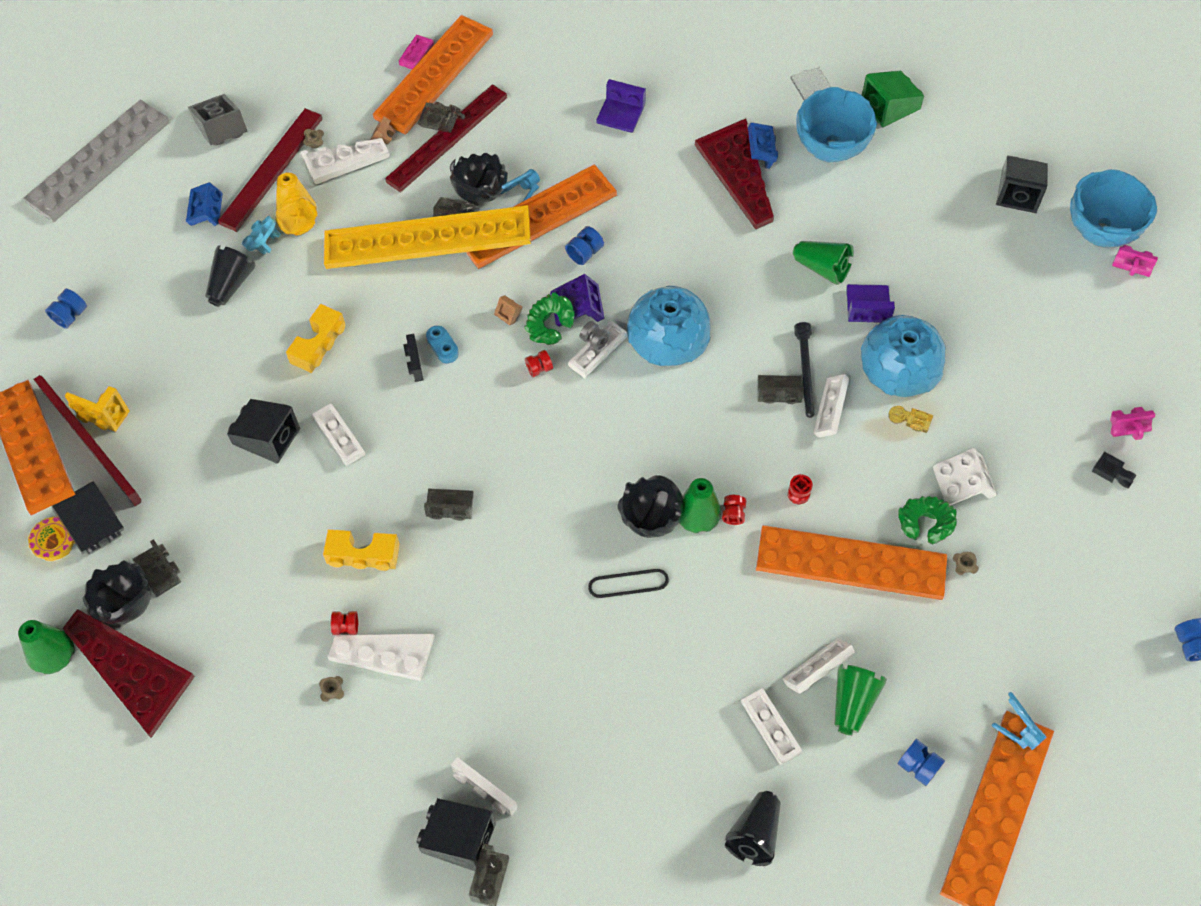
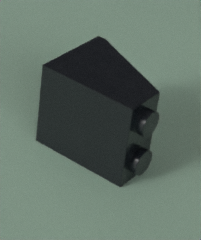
(1022, 184)
(264, 429)
(88, 519)
(456, 833)

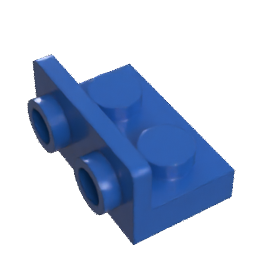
(762, 143)
(204, 204)

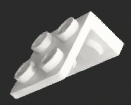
(964, 477)

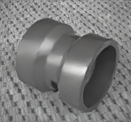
(594, 335)

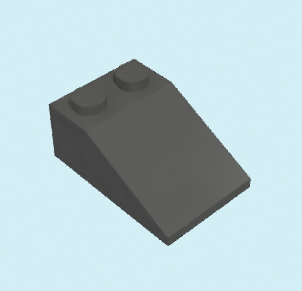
(218, 119)

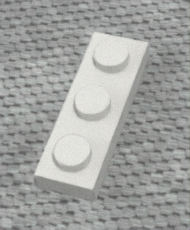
(588, 358)
(831, 406)
(338, 434)
(818, 665)
(771, 726)
(483, 787)

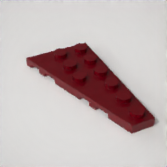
(730, 159)
(136, 674)

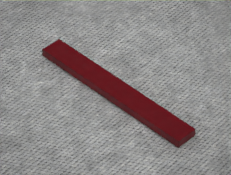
(443, 141)
(269, 171)
(86, 438)

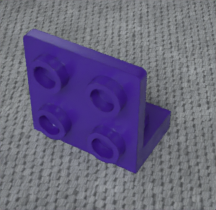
(622, 106)
(584, 296)
(869, 303)

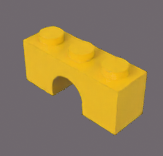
(309, 352)
(380, 554)

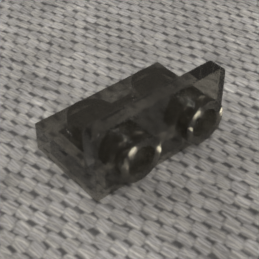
(440, 117)
(449, 206)
(779, 389)
(449, 504)
(158, 570)
(488, 876)

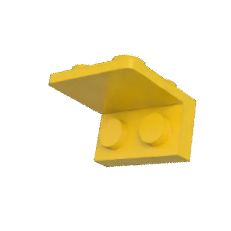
(105, 414)

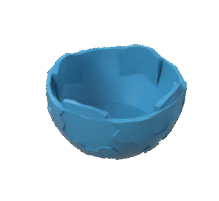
(836, 117)
(1116, 201)
(666, 336)
(902, 366)

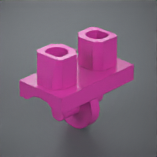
(1135, 261)
(1134, 423)

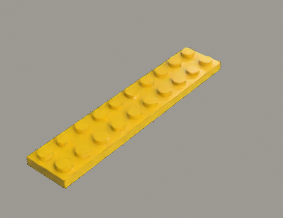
(427, 237)

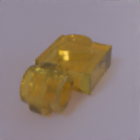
(915, 419)

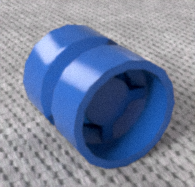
(584, 245)
(66, 308)
(1190, 634)
(921, 762)

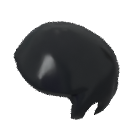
(478, 177)
(651, 506)
(117, 593)

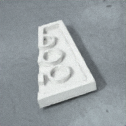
(338, 161)
(387, 653)

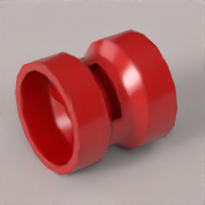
(538, 363)
(796, 492)
(734, 509)
(344, 623)

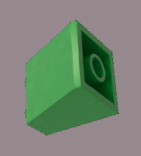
(891, 96)

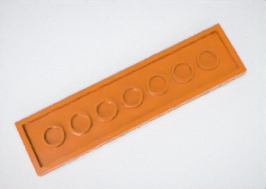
(433, 73)
(555, 207)
(32, 449)
(852, 562)
(995, 817)

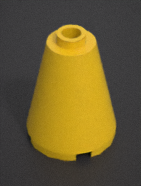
(290, 186)

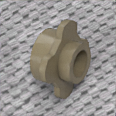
(313, 142)
(968, 557)
(326, 683)

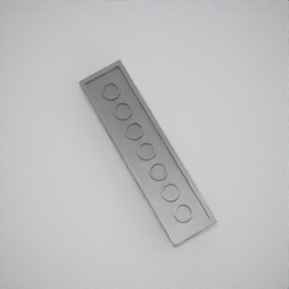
(96, 160)

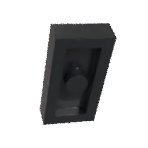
(414, 365)

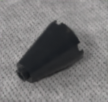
(227, 274)
(756, 830)

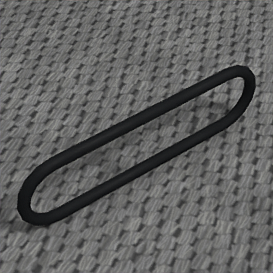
(628, 574)

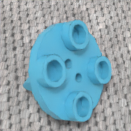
(260, 233)

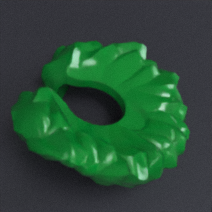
(541, 312)
(933, 509)

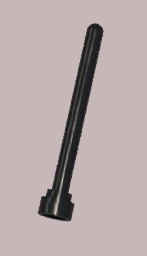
(803, 331)

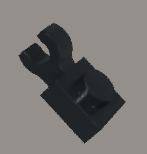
(1111, 468)

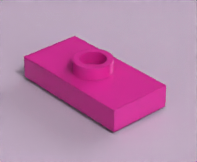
(415, 51)

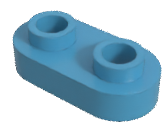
(442, 342)

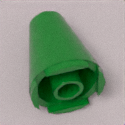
(825, 258)
(700, 507)
(45, 646)
(855, 697)

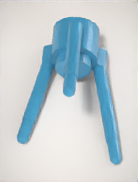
(527, 181)
(1031, 734)

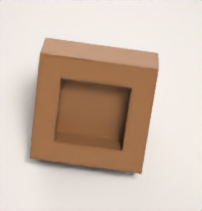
(382, 129)
(507, 310)

